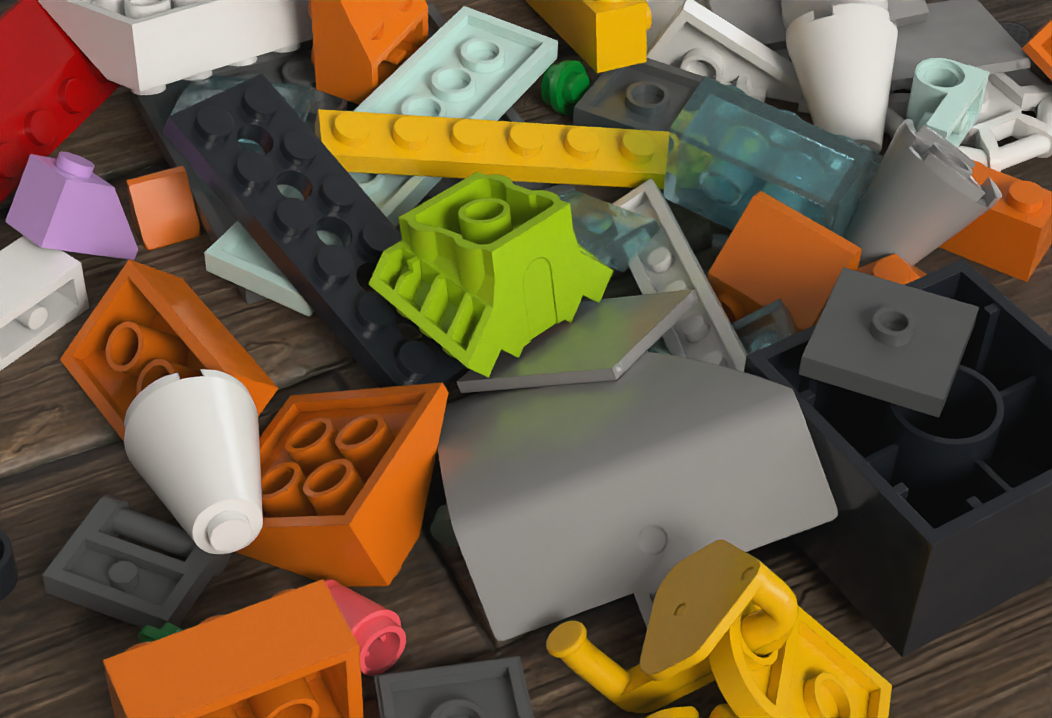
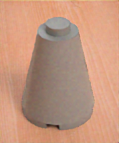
(918, 198)

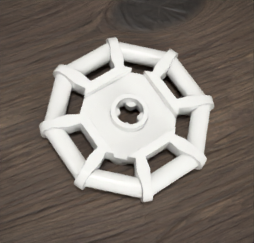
(999, 118)

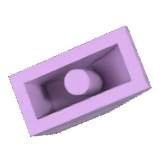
(70, 208)

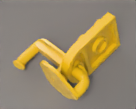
(737, 625)

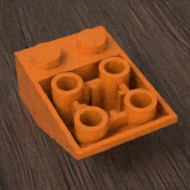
(363, 42)

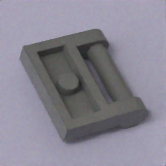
(126, 578)

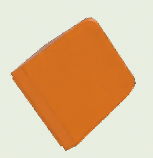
(163, 208)

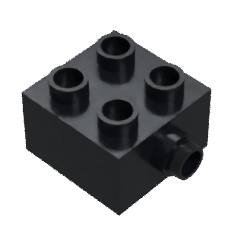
(933, 508)

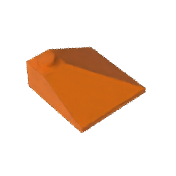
(348, 481)

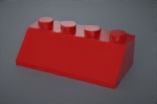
(44, 88)

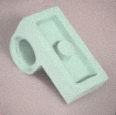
(946, 97)

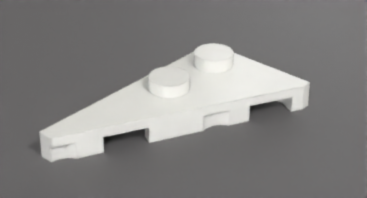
(716, 49)

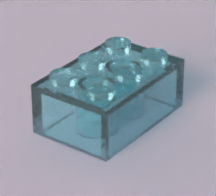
(735, 146)

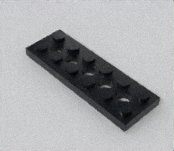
(288, 226)

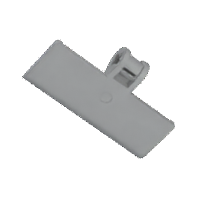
(615, 482)

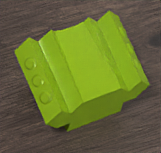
(488, 268)

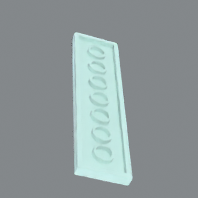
(464, 71)

